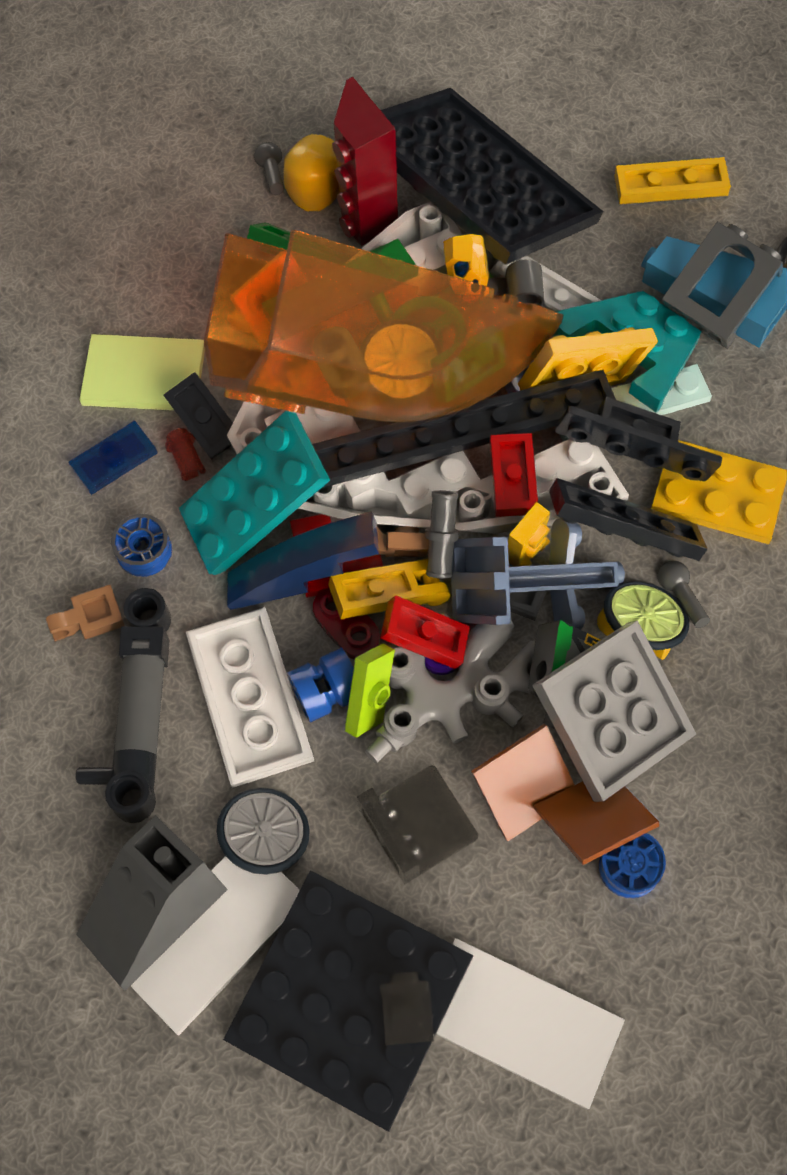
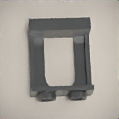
(723, 328)

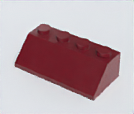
(364, 165)

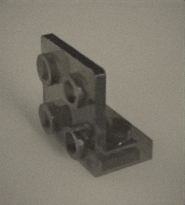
(417, 823)

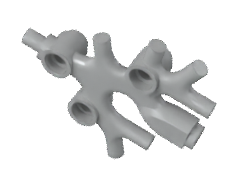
(442, 700)

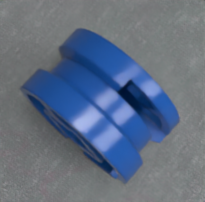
(633, 867)

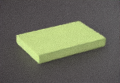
(137, 370)

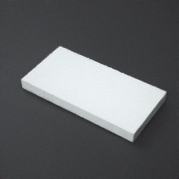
(249, 697)
(216, 944)
(531, 1027)

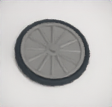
(263, 831)

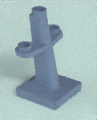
(485, 580)

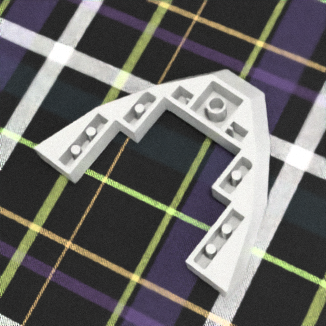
(408, 497)

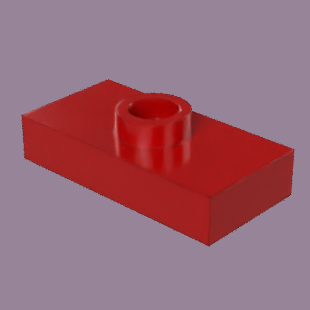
(513, 474)
(425, 632)

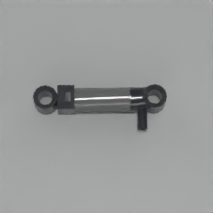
(144, 656)

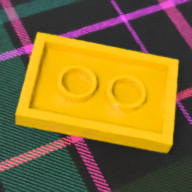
(569, 357)
(736, 499)

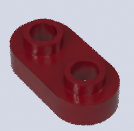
(342, 629)

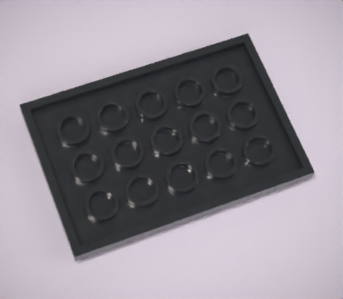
(484, 177)

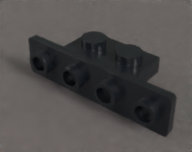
(638, 435)

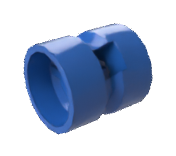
(337, 675)

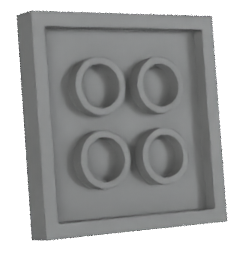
(614, 710)

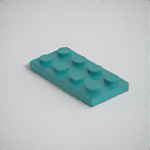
(253, 493)

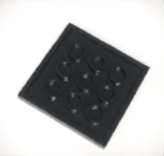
(320, 1001)

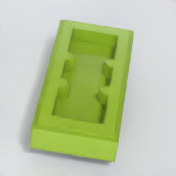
(369, 690)

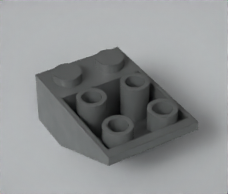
(147, 902)

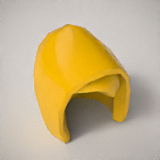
(310, 173)

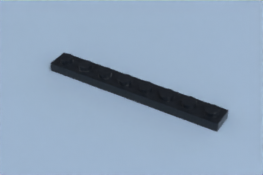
(422, 440)

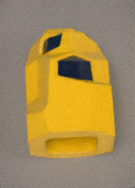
(467, 258)

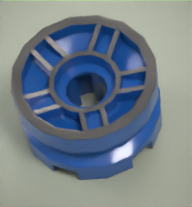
(128, 537)

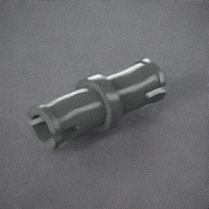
(442, 534)

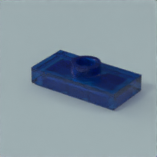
(113, 457)

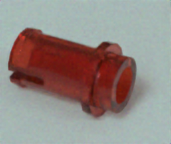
(182, 447)

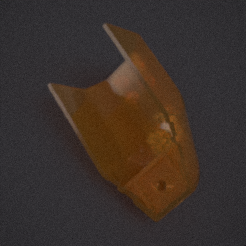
(361, 332)

